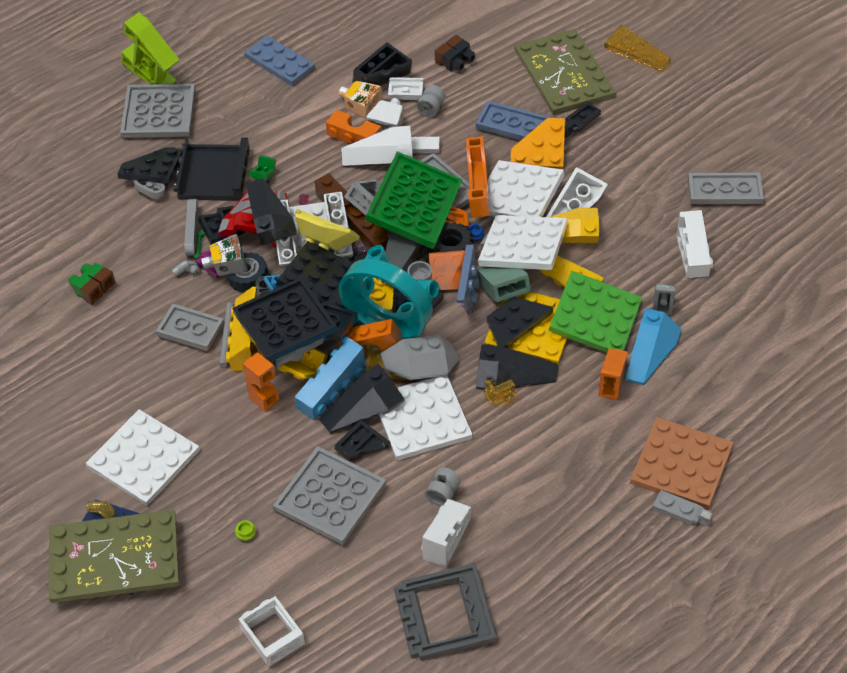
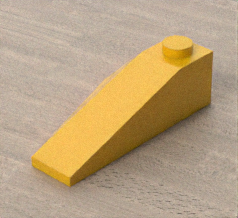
(582, 225)

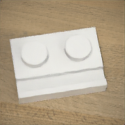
(405, 88)

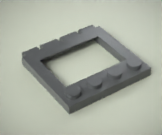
(474, 603)

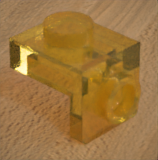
(499, 393)

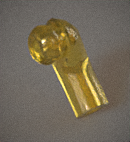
(102, 507)

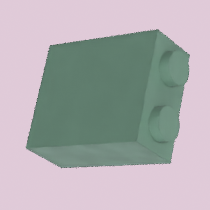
(503, 282)

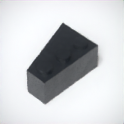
(382, 65)

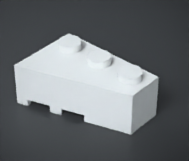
(693, 244)
(445, 532)

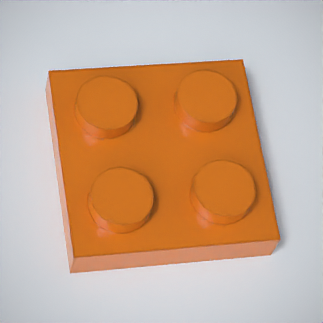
(447, 268)

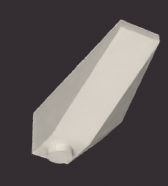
(379, 147)
(579, 192)

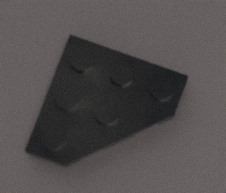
(152, 167)

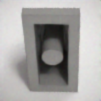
(663, 298)

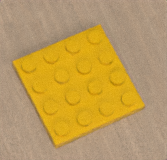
(538, 341)

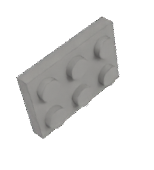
(190, 327)

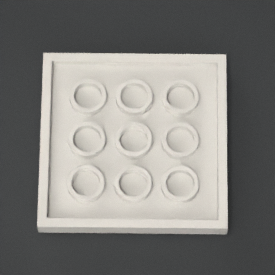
(522, 189)
(523, 242)
(426, 419)
(143, 457)

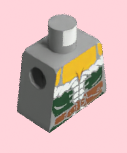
(226, 257)

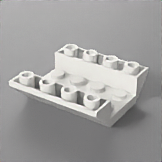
(331, 210)

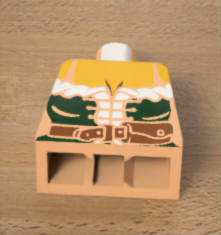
(361, 97)

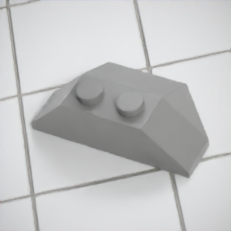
(420, 357)

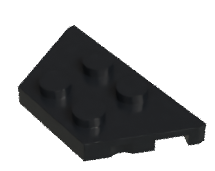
(516, 319)

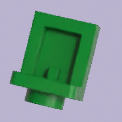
(264, 169)

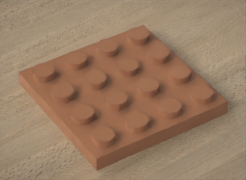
(682, 462)

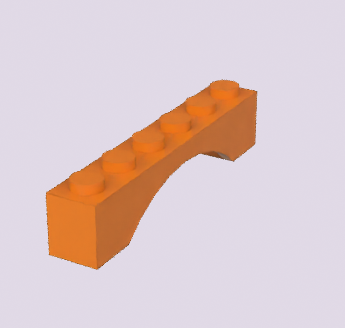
(478, 179)

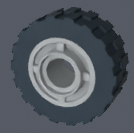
(255, 268)

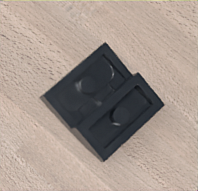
(211, 224)

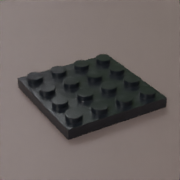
(320, 270)
(284, 319)

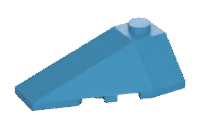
(654, 341)

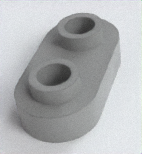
(152, 189)

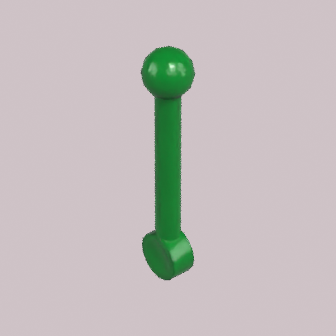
(200, 234)

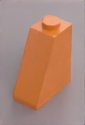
(612, 373)

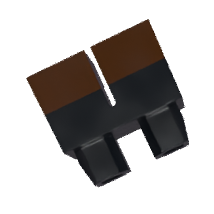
(454, 53)

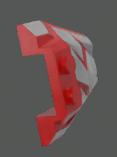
(241, 217)

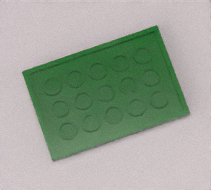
(414, 200)

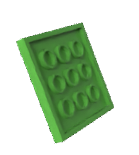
(595, 313)

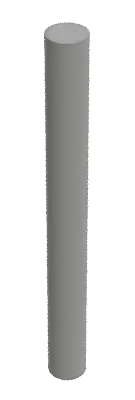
(226, 332)

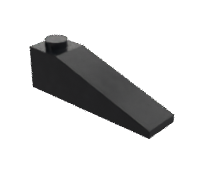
(368, 396)

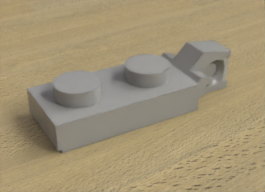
(681, 509)

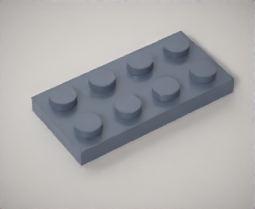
(279, 60)
(508, 120)

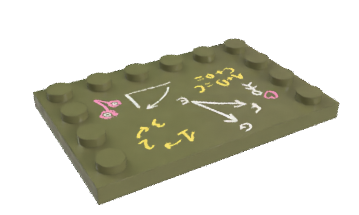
(564, 71)
(113, 556)

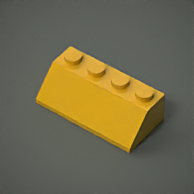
(239, 342)

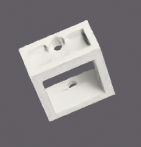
(281, 647)

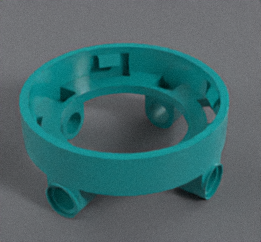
(359, 284)

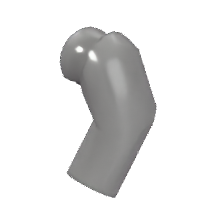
(188, 266)

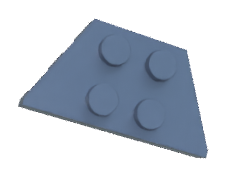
(469, 280)

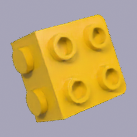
(307, 366)

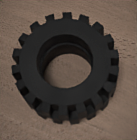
(453, 235)

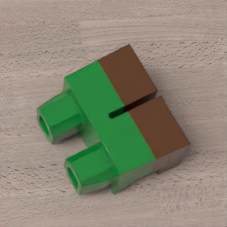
(93, 282)

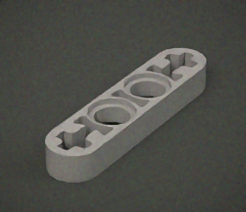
(191, 227)

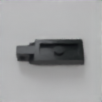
(580, 118)

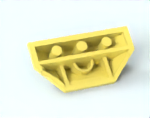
(324, 232)

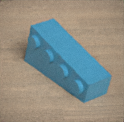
(331, 379)

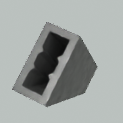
(402, 251)

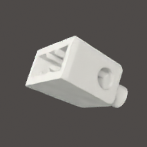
(386, 114)

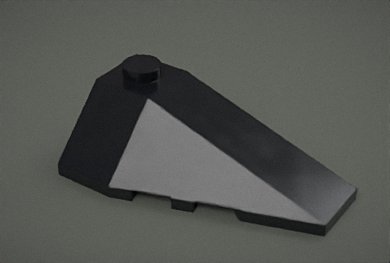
(269, 214)
(503, 364)

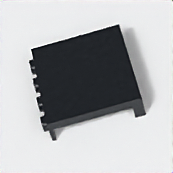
(212, 171)

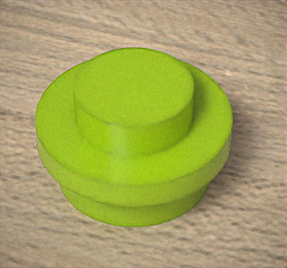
(245, 530)

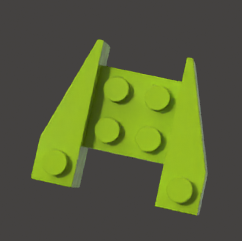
(149, 54)

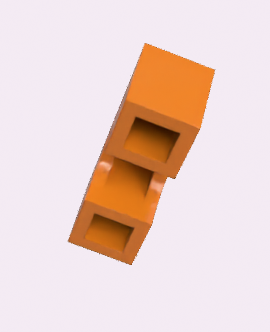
(340, 127)
(380, 333)
(258, 376)

